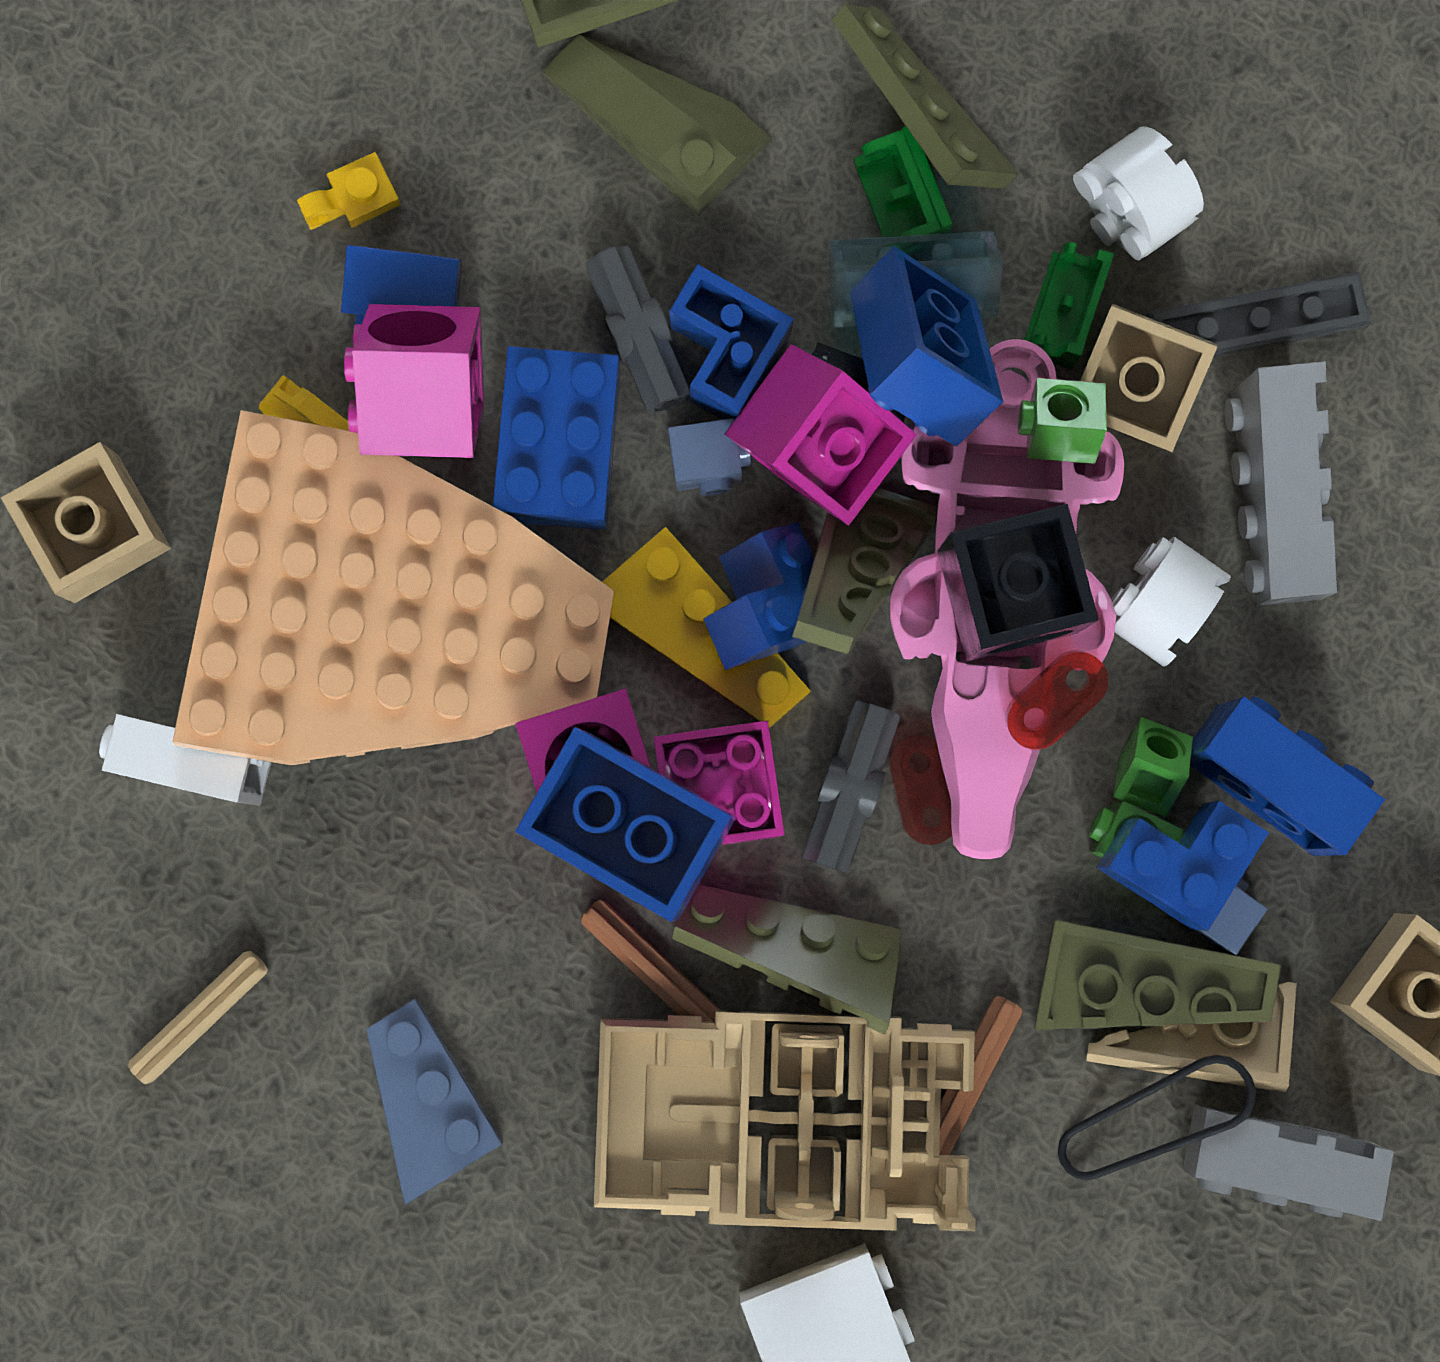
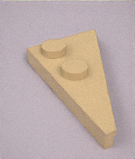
(1259, 1046)

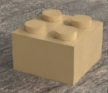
(1148, 375)
(85, 523)
(1398, 991)

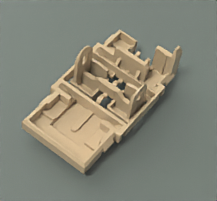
(680, 1116)

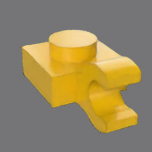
(358, 191)

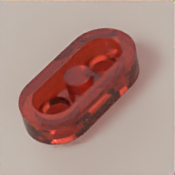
(1059, 703)
(920, 790)

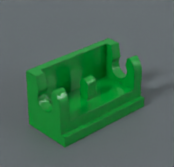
(901, 187)
(1068, 303)

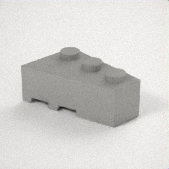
(1290, 1163)

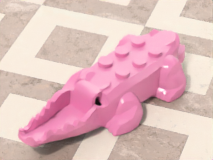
(977, 485)

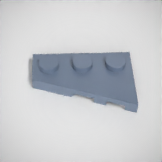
(426, 1102)

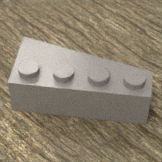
(1283, 483)

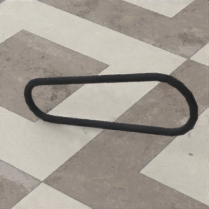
(1235, 1121)

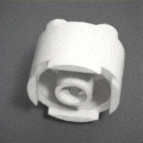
(1139, 193)
(1168, 599)

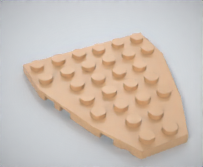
(375, 608)

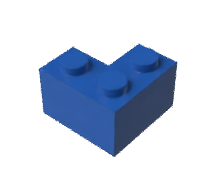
(739, 333)
(769, 586)
(1186, 876)

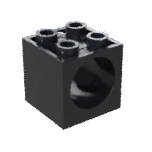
(1017, 582)

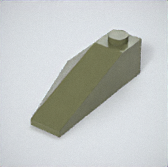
(668, 125)

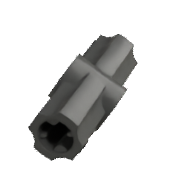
(638, 329)
(851, 786)

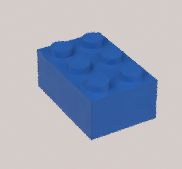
(924, 348)
(557, 437)
(1284, 776)
(625, 824)

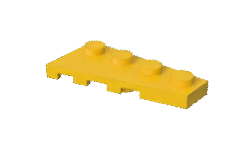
(663, 602)

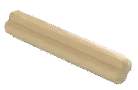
(197, 1017)

